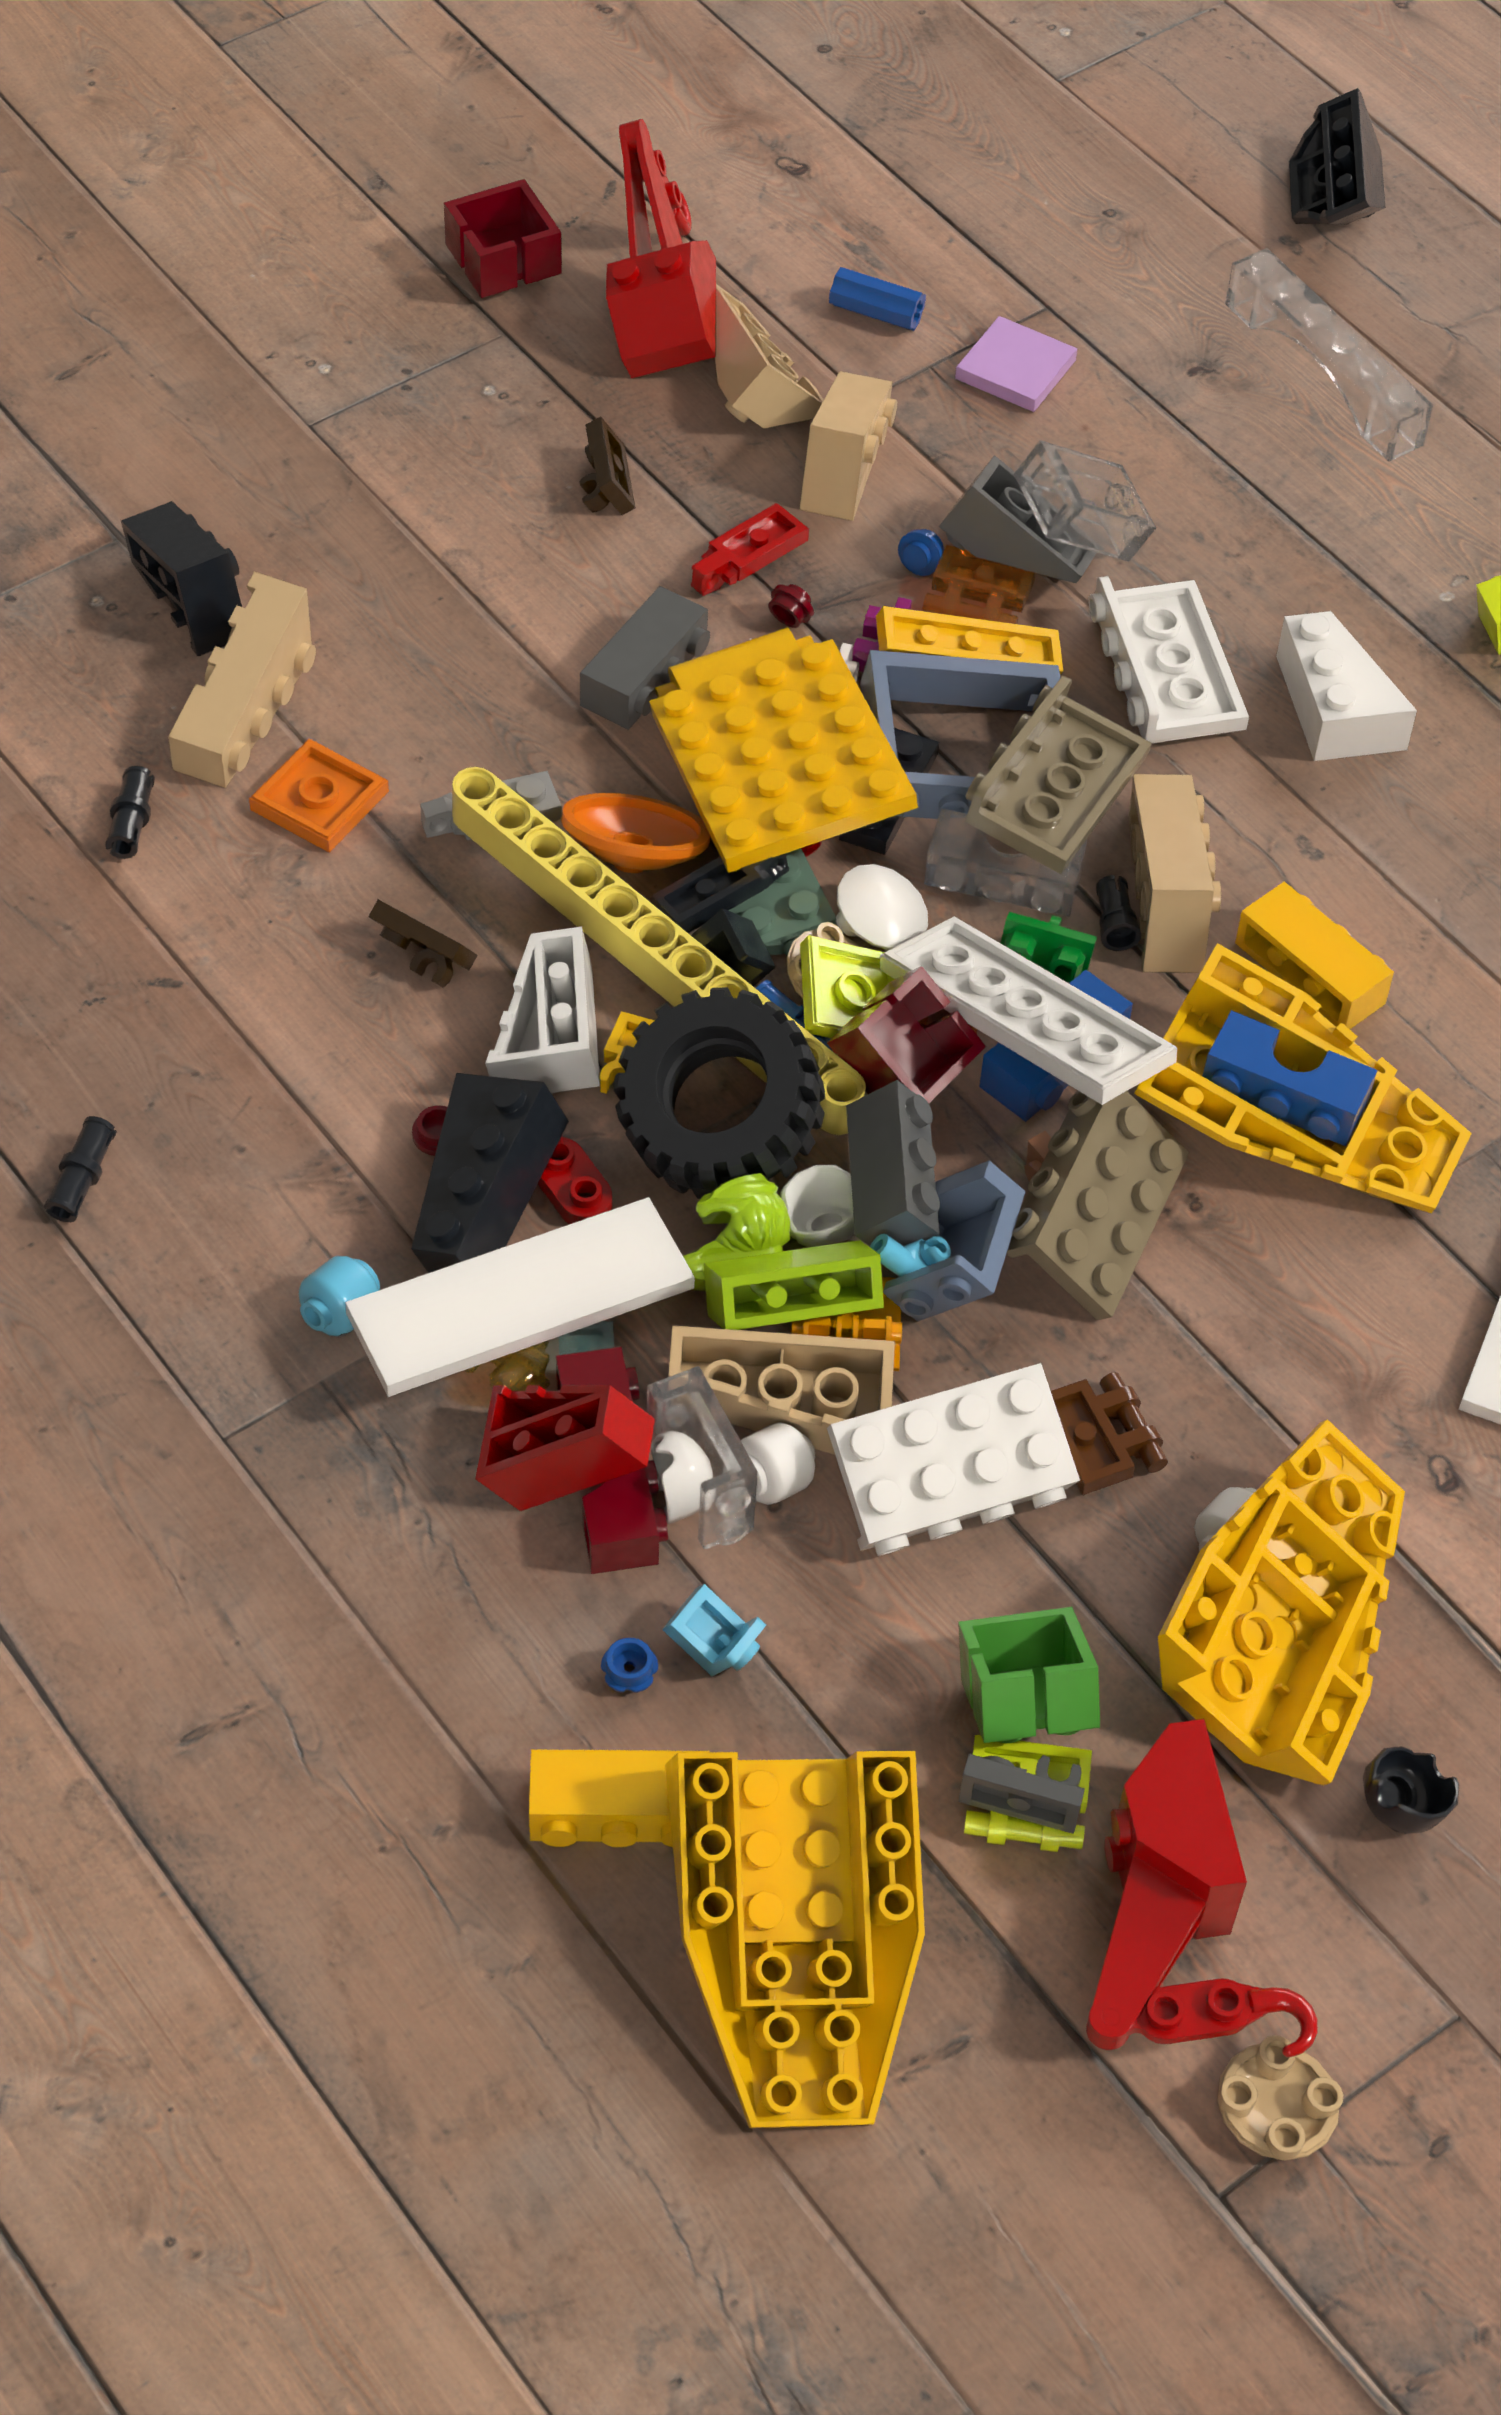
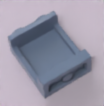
(977, 1223)

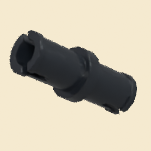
(130, 812)
(80, 1169)

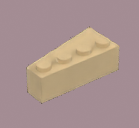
(244, 682)
(1172, 872)
(788, 1376)

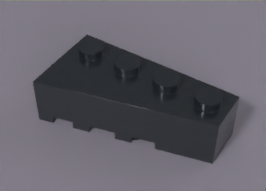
(485, 1166)

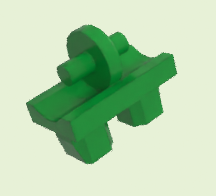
(1049, 945)

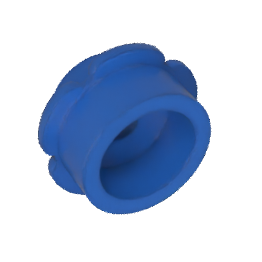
(629, 1652)

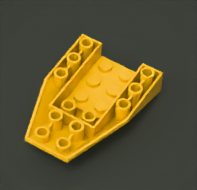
(800, 1922)

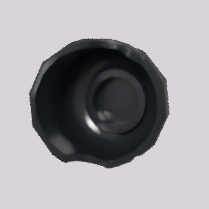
(1408, 1790)

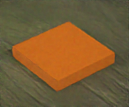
(319, 795)

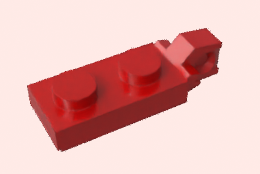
(748, 548)

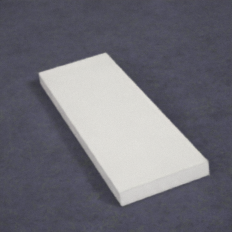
(1033, 1011)
(518, 1296)

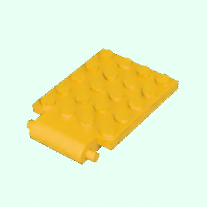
(778, 747)

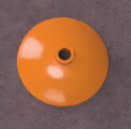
(634, 830)

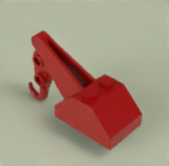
(666, 297)
(1177, 1884)

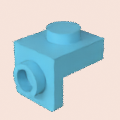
(713, 1632)

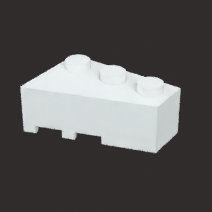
(1340, 691)
(551, 1017)

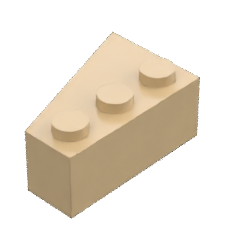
(845, 443)

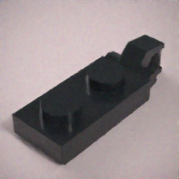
(710, 888)

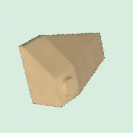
(756, 372)

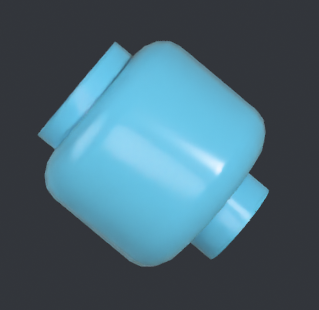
(327, 1290)

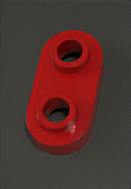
(569, 1178)

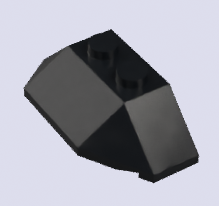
(1337, 165)

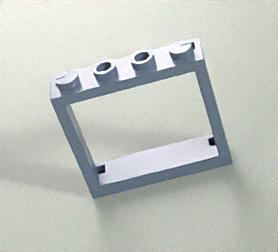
(947, 682)

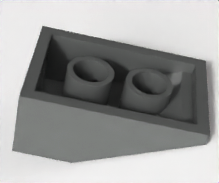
(999, 526)

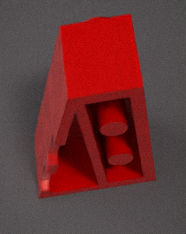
(560, 1441)

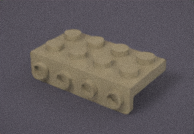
(1054, 778)
(1098, 1198)

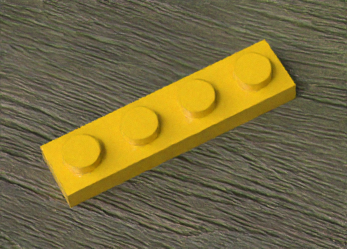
(965, 637)

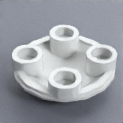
(880, 906)

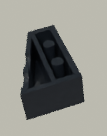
(188, 569)

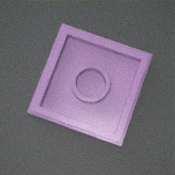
(1016, 363)

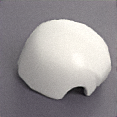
(820, 1205)
(681, 1471)

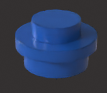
(920, 551)

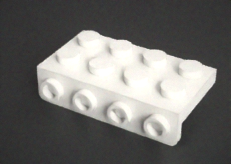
(1167, 661)
(953, 1459)

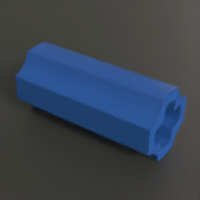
(877, 298)

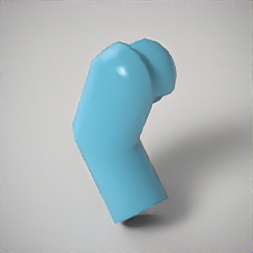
(912, 1256)

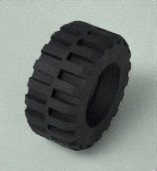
(689, 1038)

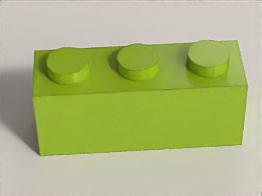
(793, 1285)

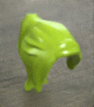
(755, 1222)

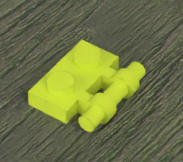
(1026, 1755)

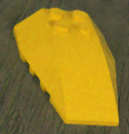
(1402, 1140)
(1285, 1611)

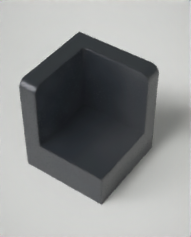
(736, 944)

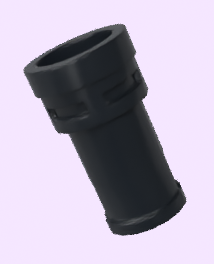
(1118, 921)

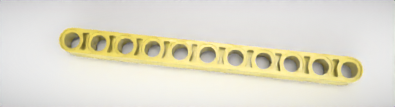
(618, 915)

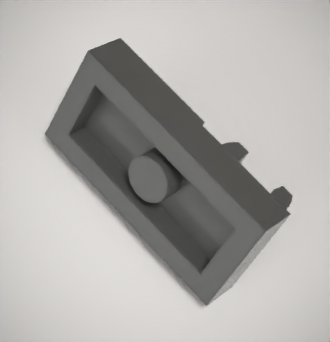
(1011, 1791)

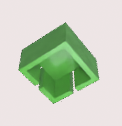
(1029, 1675)

